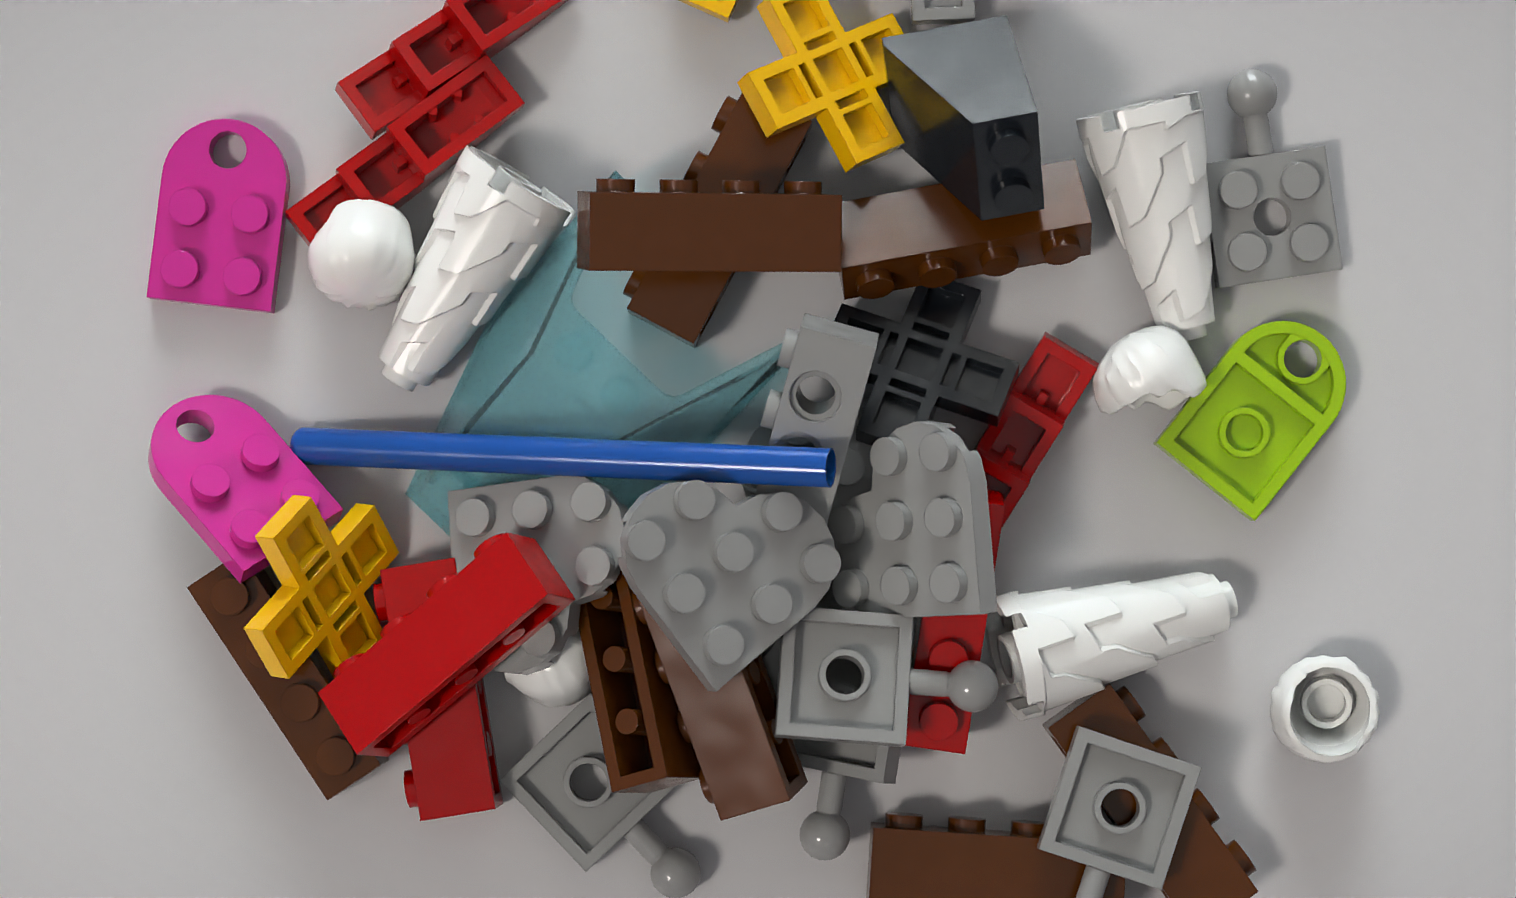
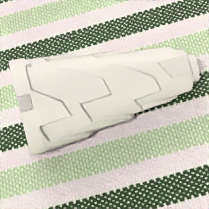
(1158, 198)
(482, 241)
(1077, 640)

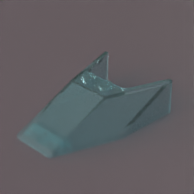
(557, 376)

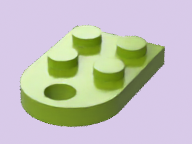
(1256, 416)

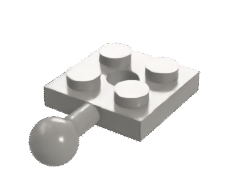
(1291, 178)
(879, 708)
(594, 825)
(825, 831)
(1131, 850)

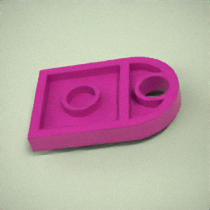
(218, 225)
(232, 479)

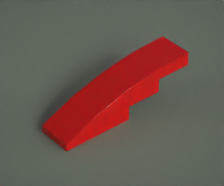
(434, 55)
(415, 146)
(1033, 417)

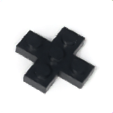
(928, 365)

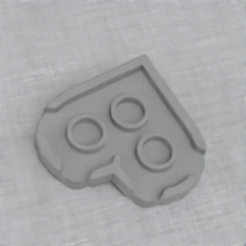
(574, 525)
(921, 531)
(725, 572)

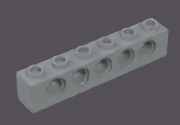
(844, 359)

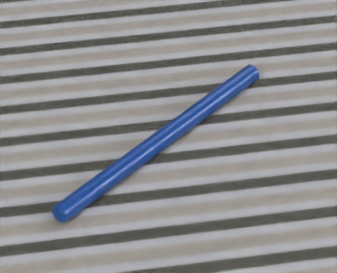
(567, 456)

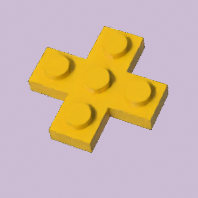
(825, 78)
(321, 585)

